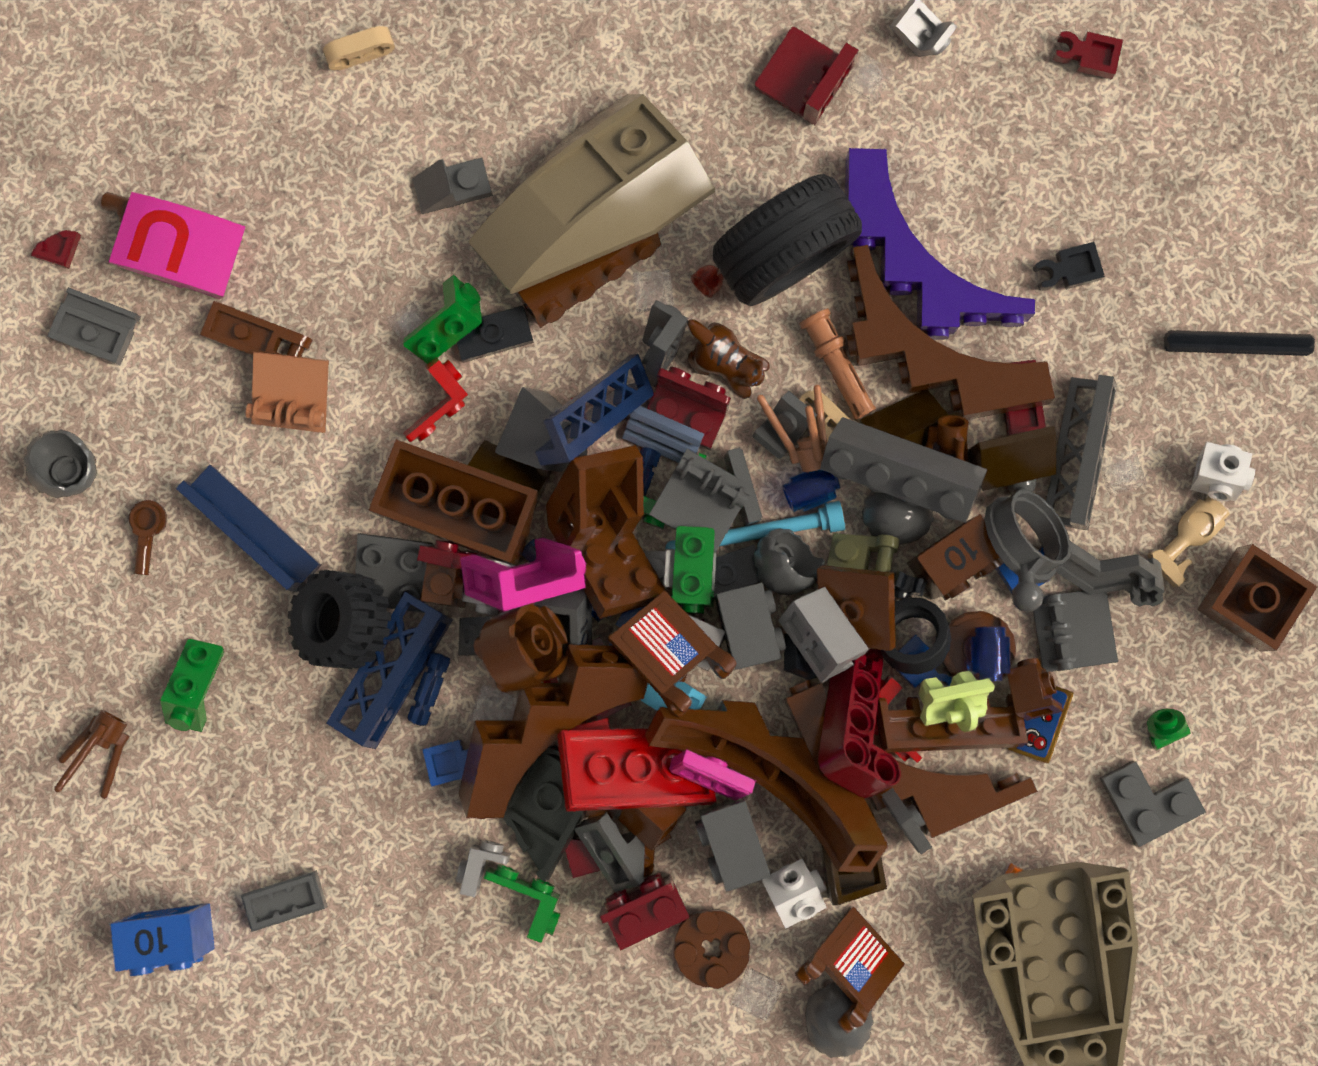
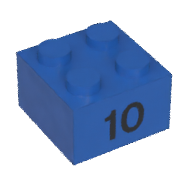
(162, 938)

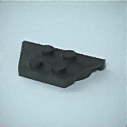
(540, 814)

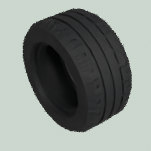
(786, 239)

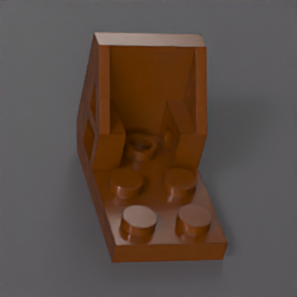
(597, 512)

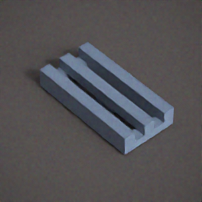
(661, 439)

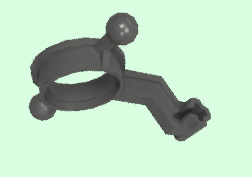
(1130, 573)

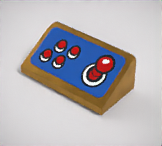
(1044, 731)

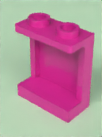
(553, 573)

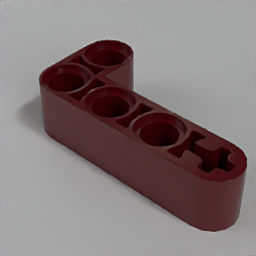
(849, 727)

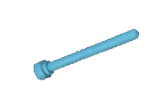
(827, 518)

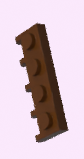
(907, 733)

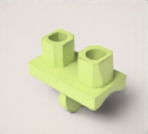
(958, 703)

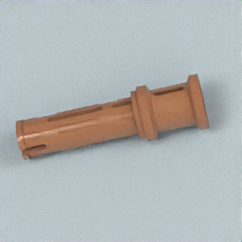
(830, 348)

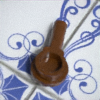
(146, 520)

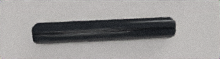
(1239, 342)

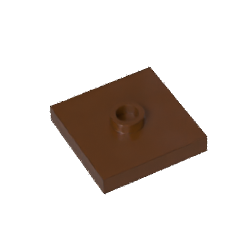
(865, 600)

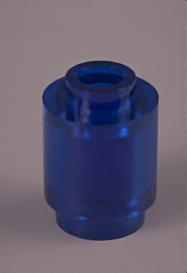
(810, 490)
(990, 653)

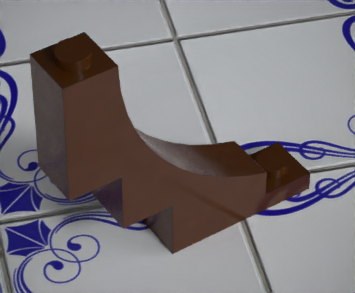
(505, 749)
(940, 798)

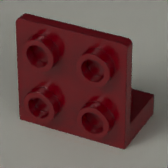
(805, 74)
(690, 403)
(643, 911)

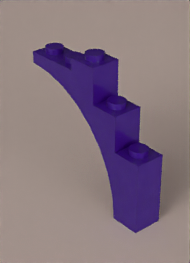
(908, 266)

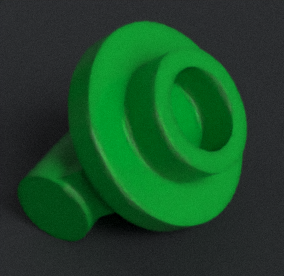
(1166, 727)

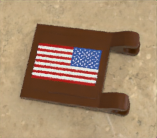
(665, 647)
(857, 963)

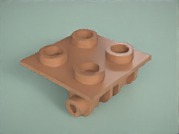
(289, 392)

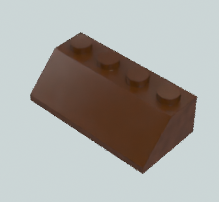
(455, 502)

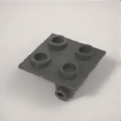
(701, 497)
(392, 566)
(1075, 631)

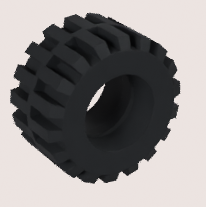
(317, 614)

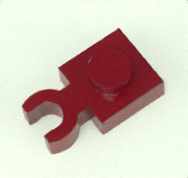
(1095, 54)
(443, 554)

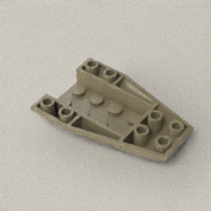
(593, 195)
(1061, 960)

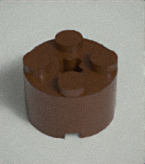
(522, 647)

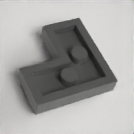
(1149, 813)

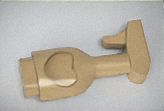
(1195, 528)

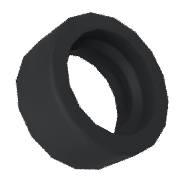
(936, 654)

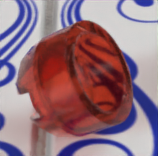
(708, 280)

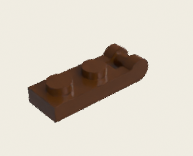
(250, 333)

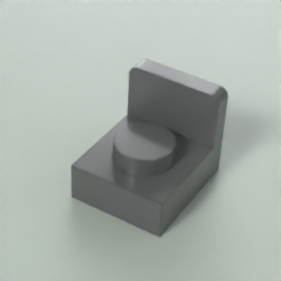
(793, 418)

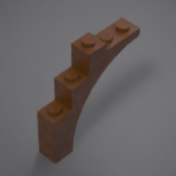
(979, 385)
(784, 769)

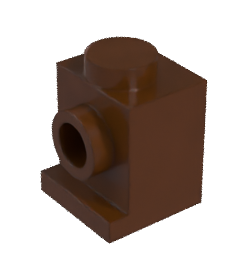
(443, 586)
(1033, 690)

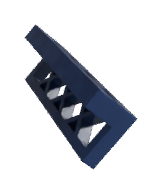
(601, 418)
(250, 528)
(399, 681)

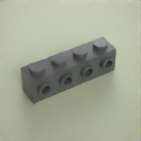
(903, 469)

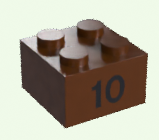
(956, 559)
(1257, 598)

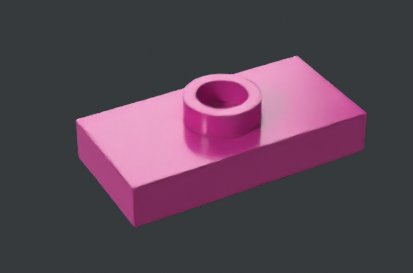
(712, 774)

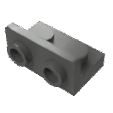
(663, 336)

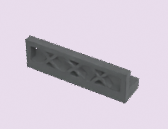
(1092, 449)

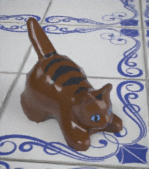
(721, 354)

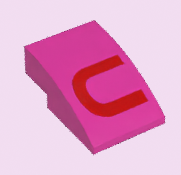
(177, 245)

